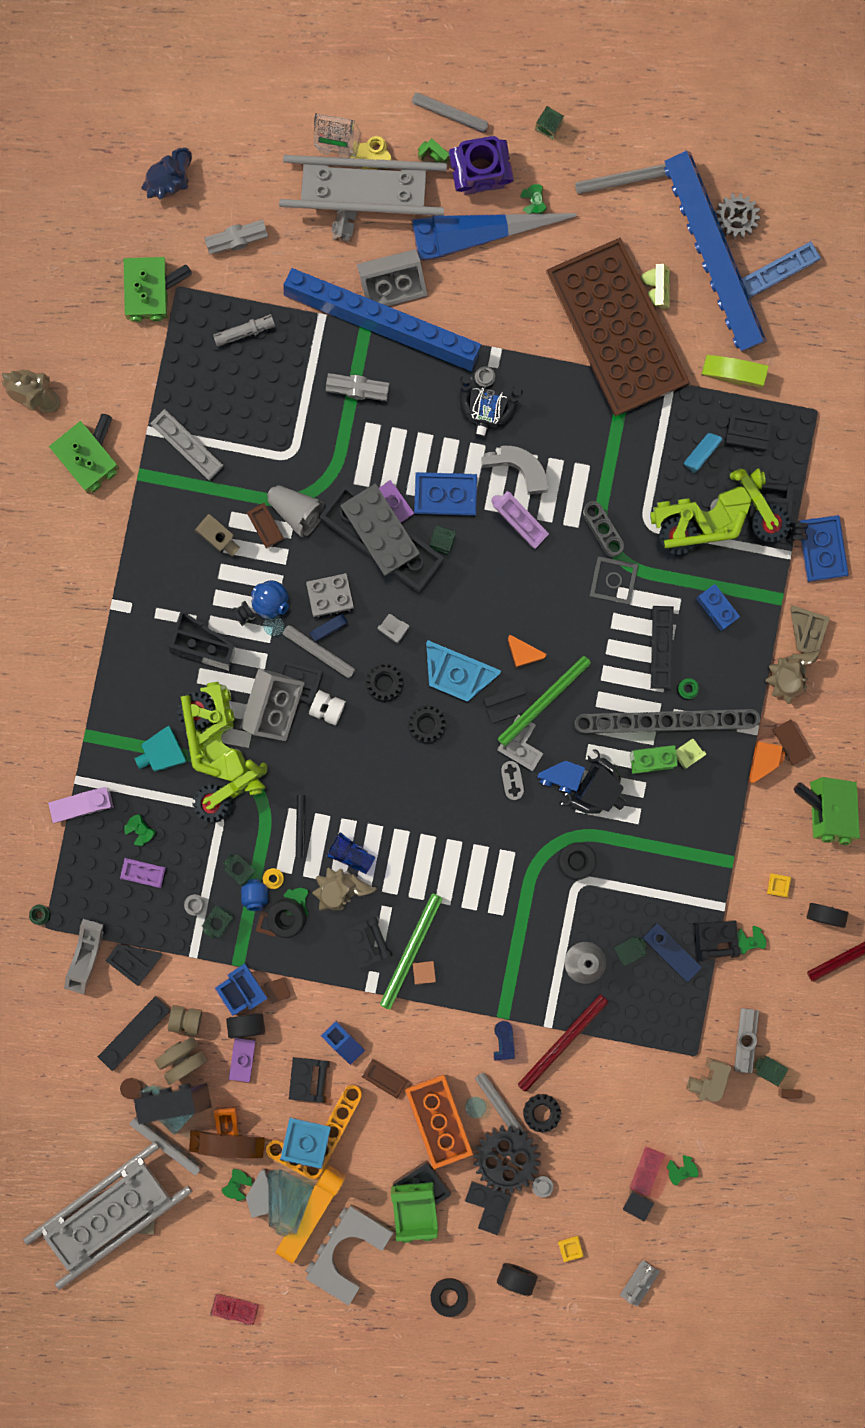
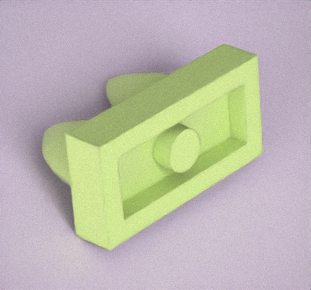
(661, 279)

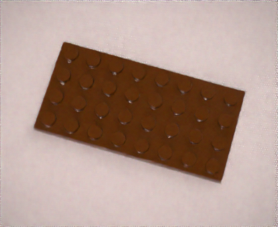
(617, 327)

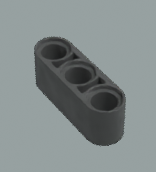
(602, 519)

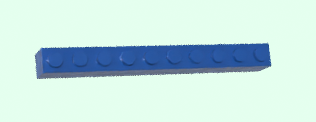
(715, 251)
(381, 319)

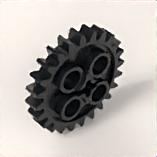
(518, 1144)

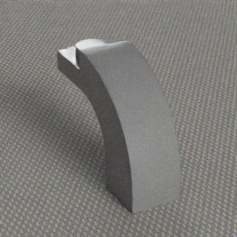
(522, 460)
(84, 957)

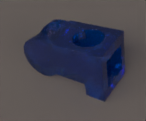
(504, 1032)

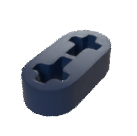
(328, 628)

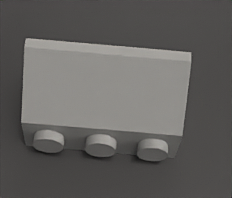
(393, 278)
(272, 705)

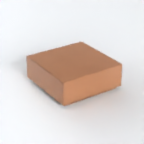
(424, 972)

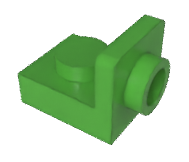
(436, 152)

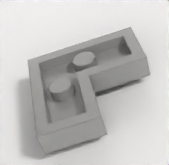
(520, 751)

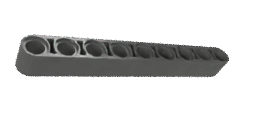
(676, 717)

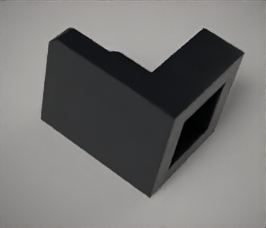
(638, 1205)

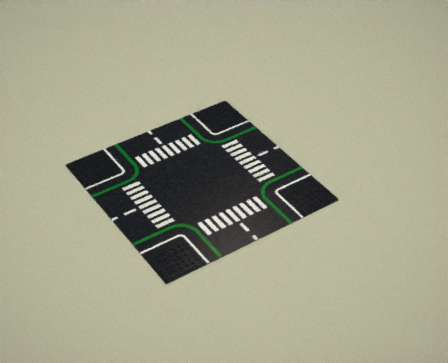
(441, 806)

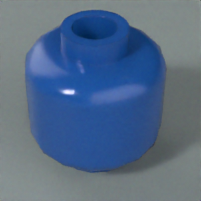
(254, 895)

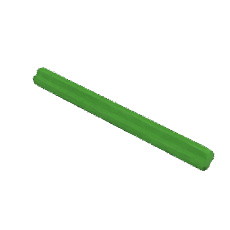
(554, 691)
(411, 951)

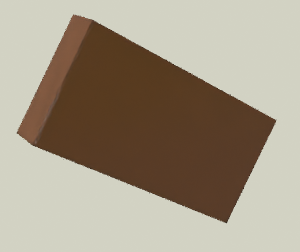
(265, 525)
(792, 742)
(384, 1078)

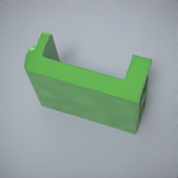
(653, 759)
(414, 1212)

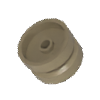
(180, 1059)

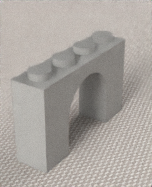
(352, 1224)

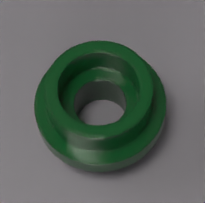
(33, 914)

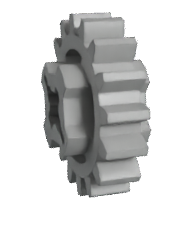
(742, 223)

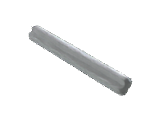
(450, 112)
(318, 651)
(498, 1102)

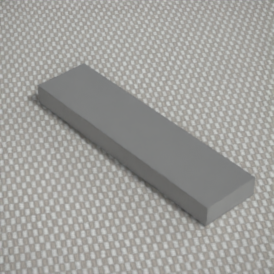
(187, 445)
(167, 1146)

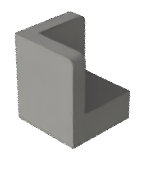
(393, 628)

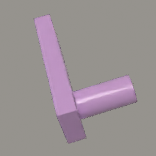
(519, 518)

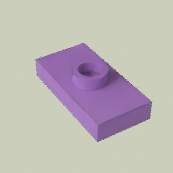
(396, 501)
(142, 872)
(242, 1059)

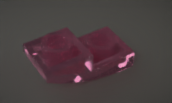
(647, 1171)
(234, 1309)

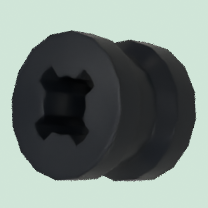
(797, 531)
(243, 613)

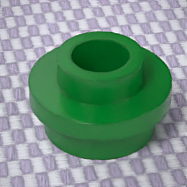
(695, 688)

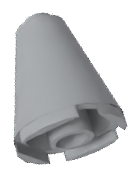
(296, 509)
(575, 962)

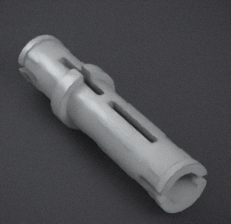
(244, 330)

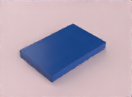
(445, 494)
(824, 549)

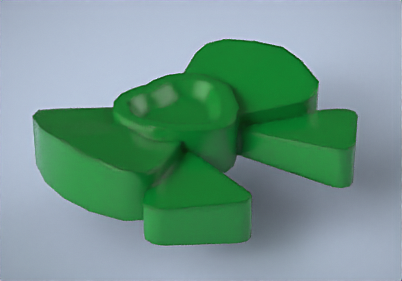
(535, 193)
(137, 824)
(299, 895)
(757, 941)
(688, 1170)
(231, 1190)

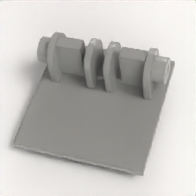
(329, 595)

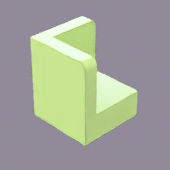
(689, 753)

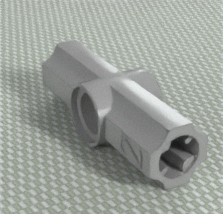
(236, 237)
(357, 387)
(745, 1054)

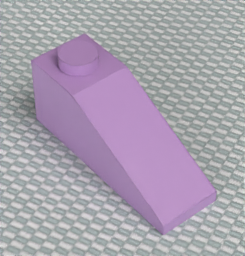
(81, 804)

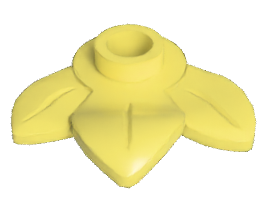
(366, 151)

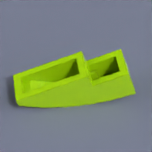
(735, 370)

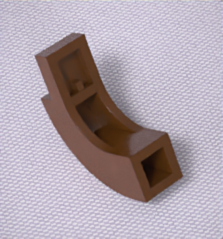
(226, 1145)

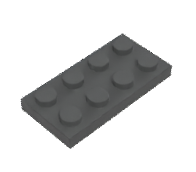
(380, 529)

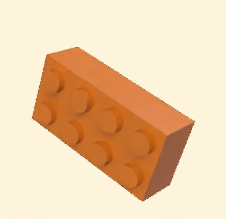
(438, 1121)

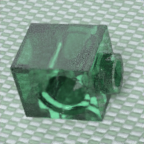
(549, 122)
(442, 539)
(243, 877)
(225, 917)
(770, 1070)

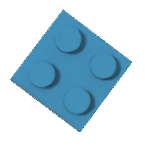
(305, 1142)

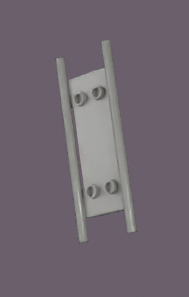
(363, 188)
(106, 1216)

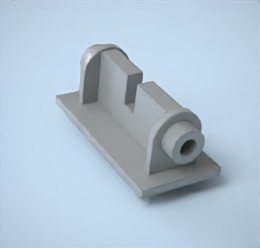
(341, 227)
(639, 1283)

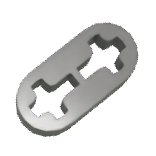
(517, 779)

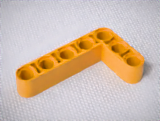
(334, 1120)
(321, 1195)

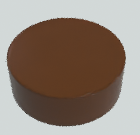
(130, 1088)

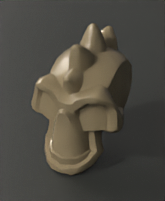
(31, 390)
(790, 675)
(338, 888)

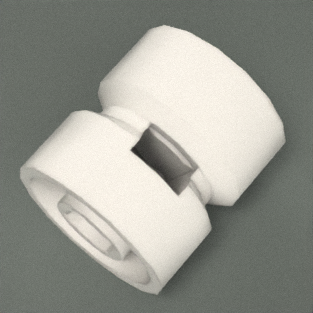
(333, 711)

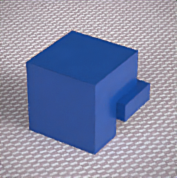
(240, 990)

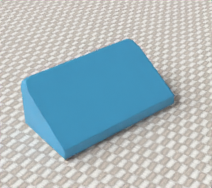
(702, 452)

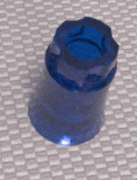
(350, 854)

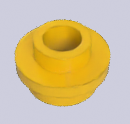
(280, 878)

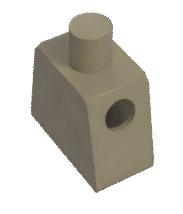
(209, 528)

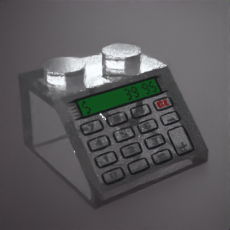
(336, 135)

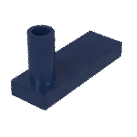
(672, 952)

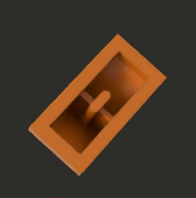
(523, 653)
(226, 1120)

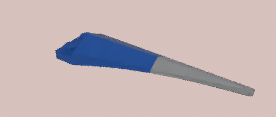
(450, 234)

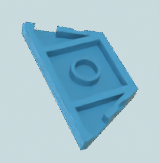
(456, 672)

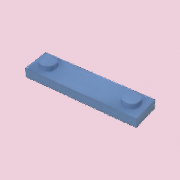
(781, 269)

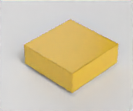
(778, 885)
(570, 1248)

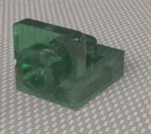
(631, 950)

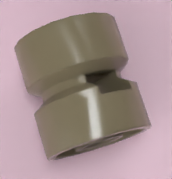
(184, 1020)

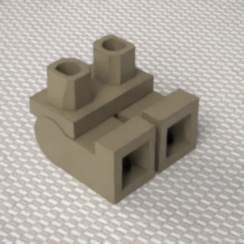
(713, 1085)

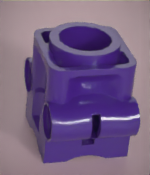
(475, 180)

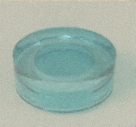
(273, 626)
(475, 1107)

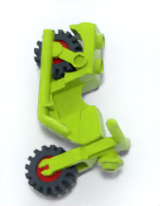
(724, 520)
(213, 756)

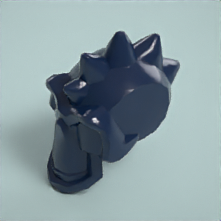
(168, 174)

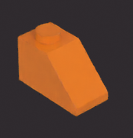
(765, 760)

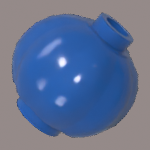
(270, 599)

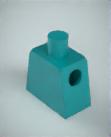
(161, 751)

